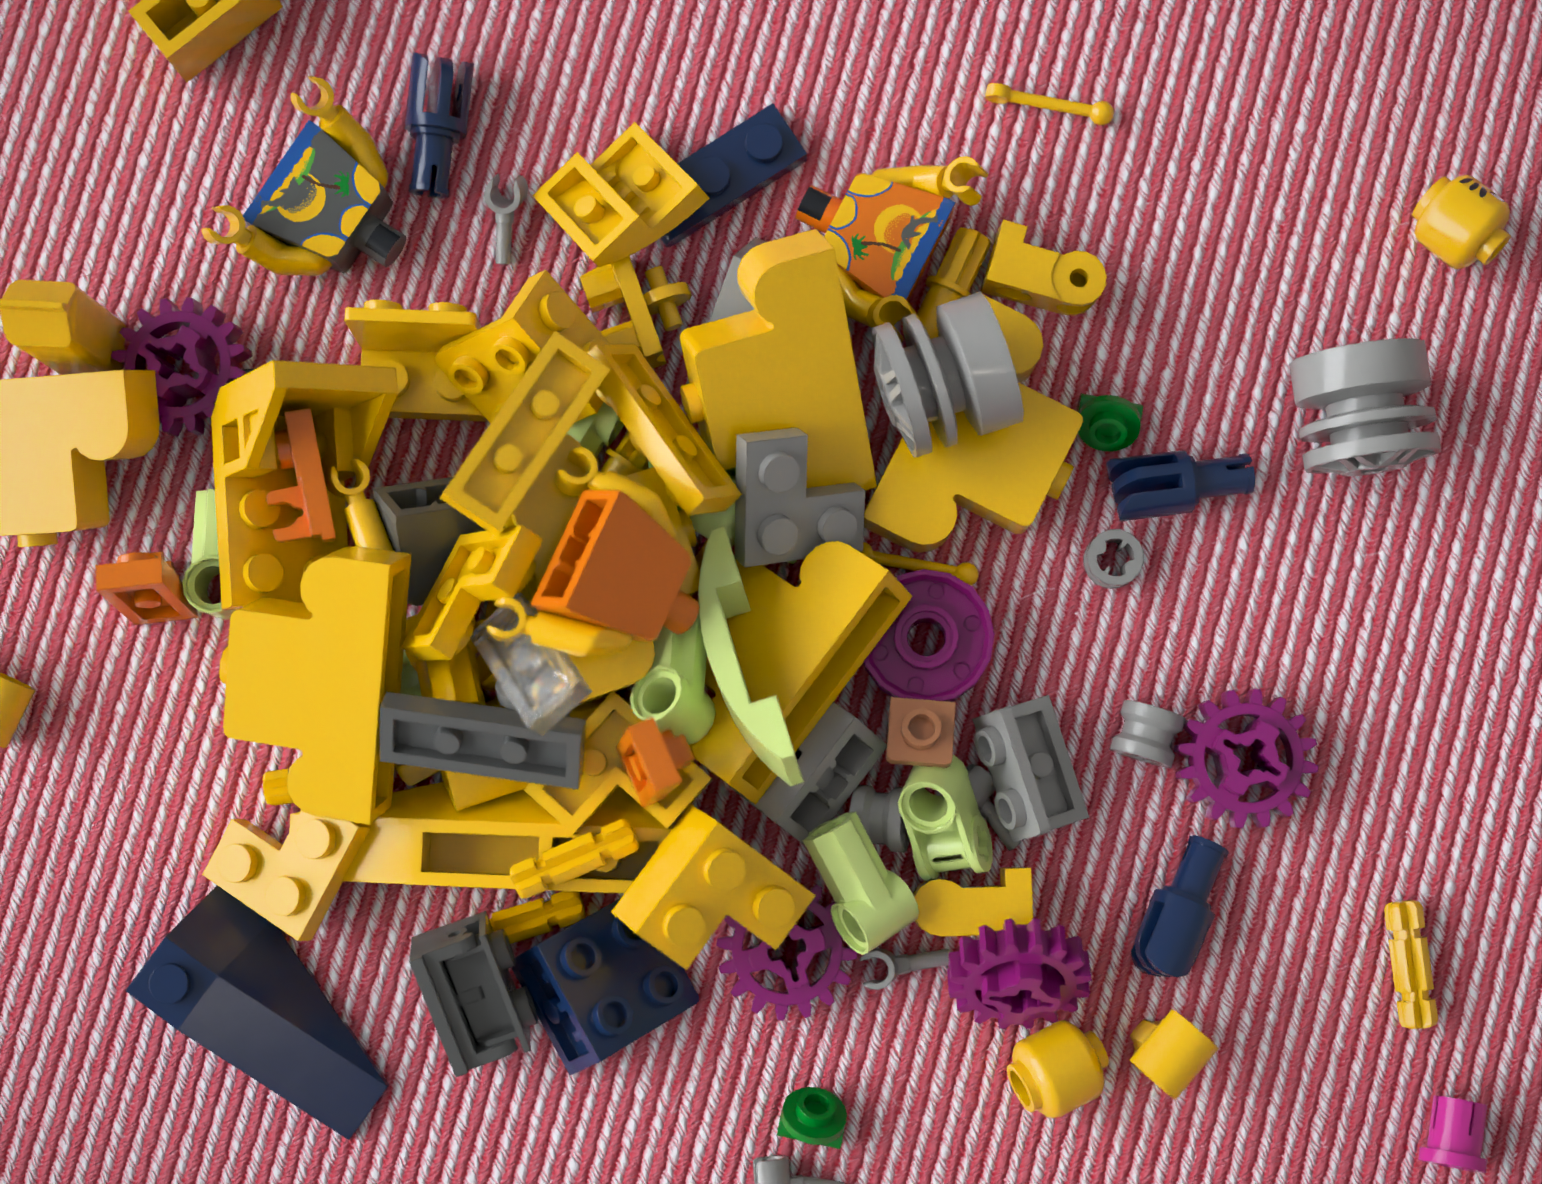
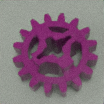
(197, 343)
(1261, 735)
(1019, 974)
(799, 989)

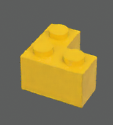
(199, 31)
(701, 878)

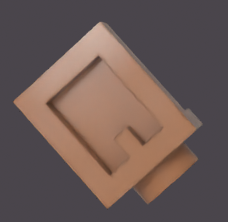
(920, 732)

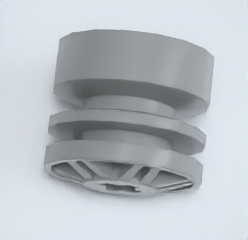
(949, 374)
(1365, 406)

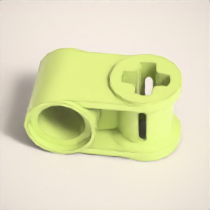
(948, 828)

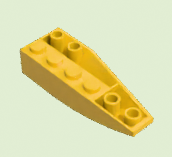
(435, 845)

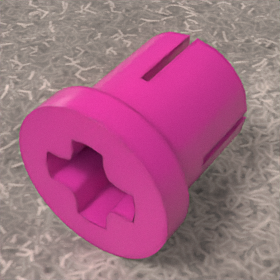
(1456, 1134)

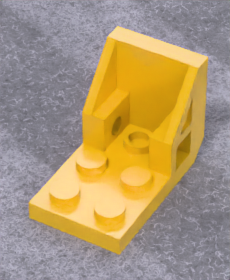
(348, 418)

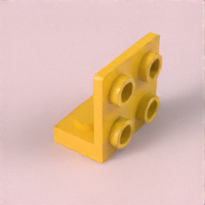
(410, 343)

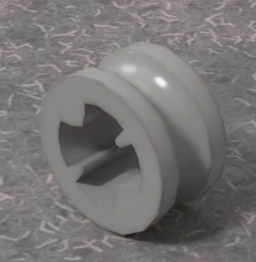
(1128, 570)

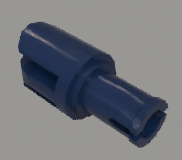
(435, 128)
(1174, 482)
(1179, 913)

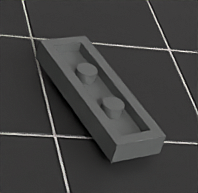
(479, 741)

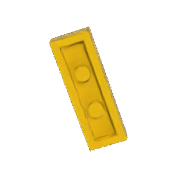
(663, 432)
(525, 433)

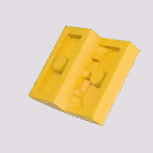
(622, 198)

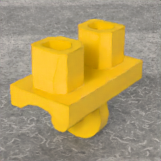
(619, 284)

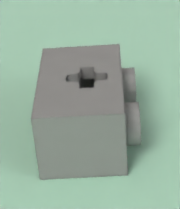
(831, 765)

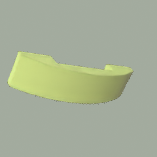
(725, 597)

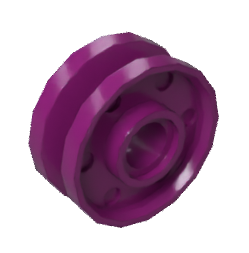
(967, 636)

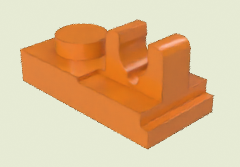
(300, 450)
(144, 588)
(653, 760)

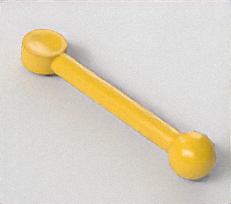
(1100, 112)
(964, 571)

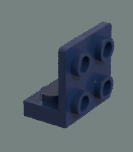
(601, 988)

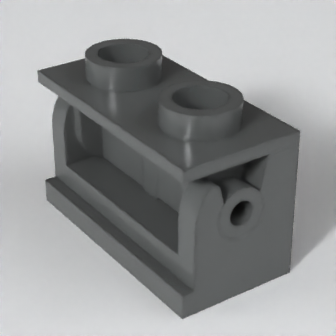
(472, 991)

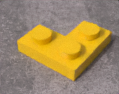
(476, 571)
(605, 773)
(291, 880)

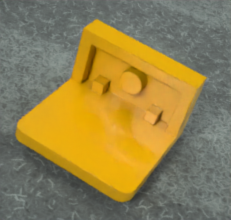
(496, 356)

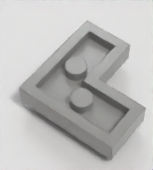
(777, 513)

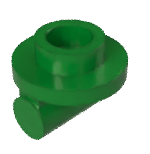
(1109, 421)
(813, 1117)

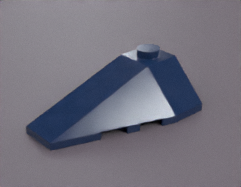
(252, 1002)

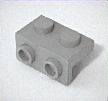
(1029, 769)

